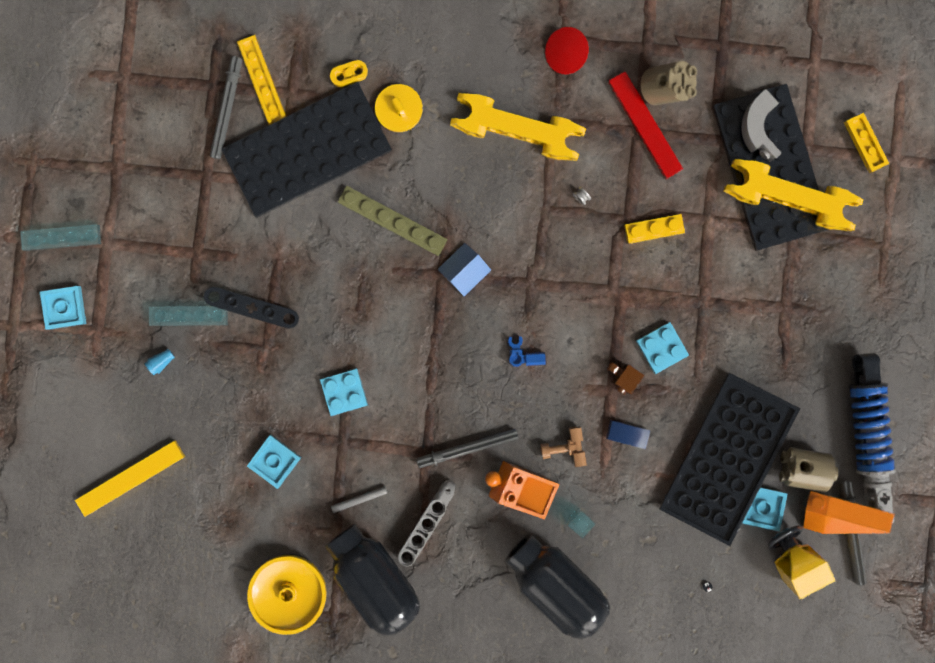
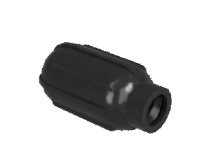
(373, 582)
(558, 588)

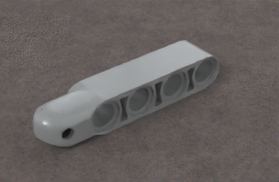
(425, 532)

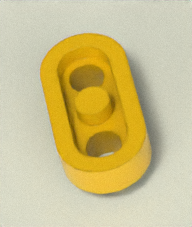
(348, 71)

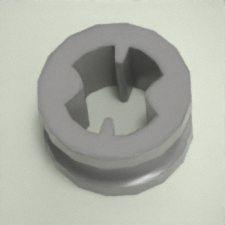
(581, 196)

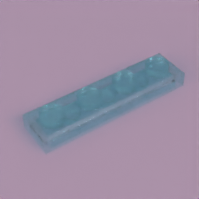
(60, 237)
(187, 316)

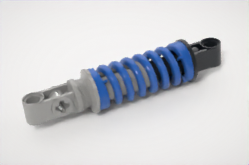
(873, 431)

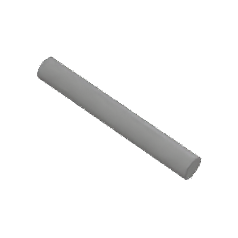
(359, 499)

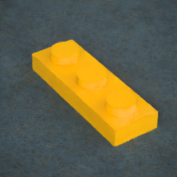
(866, 143)
(654, 229)

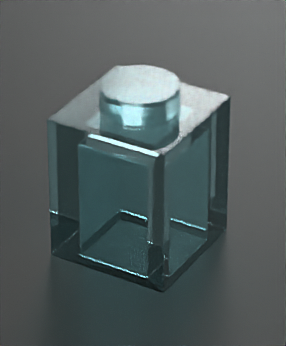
(580, 522)

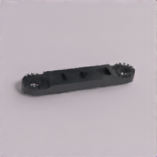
(237, 304)

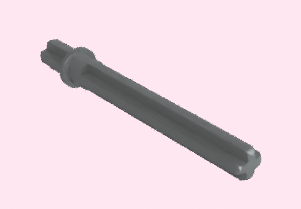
(226, 107)
(470, 447)
(854, 540)

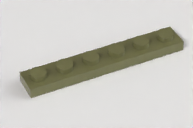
(392, 221)

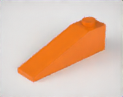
(839, 516)

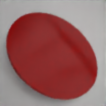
(567, 50)

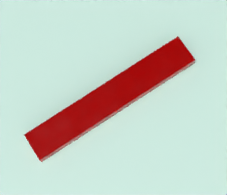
(645, 125)

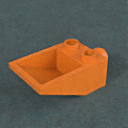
(521, 489)

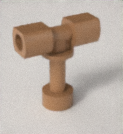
(573, 447)

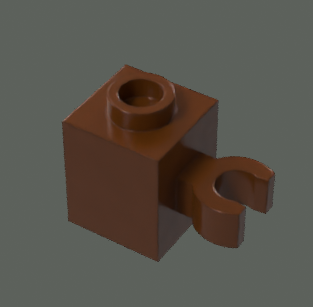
(626, 379)

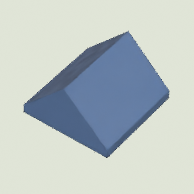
(464, 269)

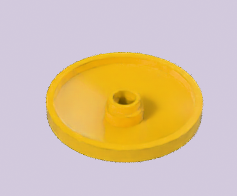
(287, 594)

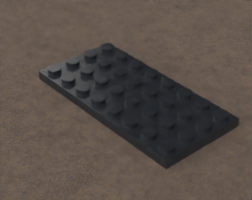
(306, 150)
(770, 221)
(729, 459)

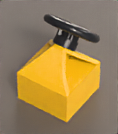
(800, 565)

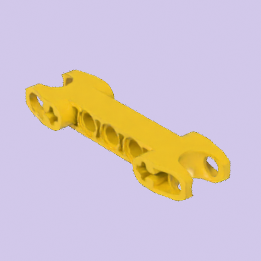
(487, 118)
(826, 205)

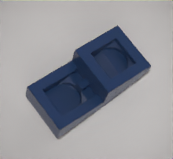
(628, 434)

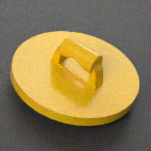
(398, 108)

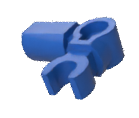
(517, 357)

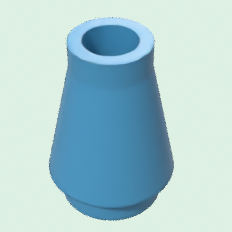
(158, 362)

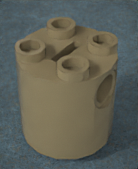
(669, 83)
(808, 469)

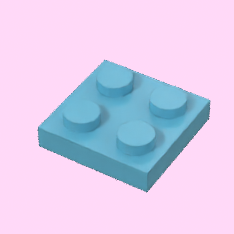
(63, 307)
(662, 348)
(344, 392)
(274, 461)
(767, 509)

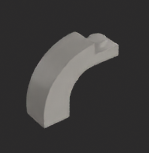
(753, 126)

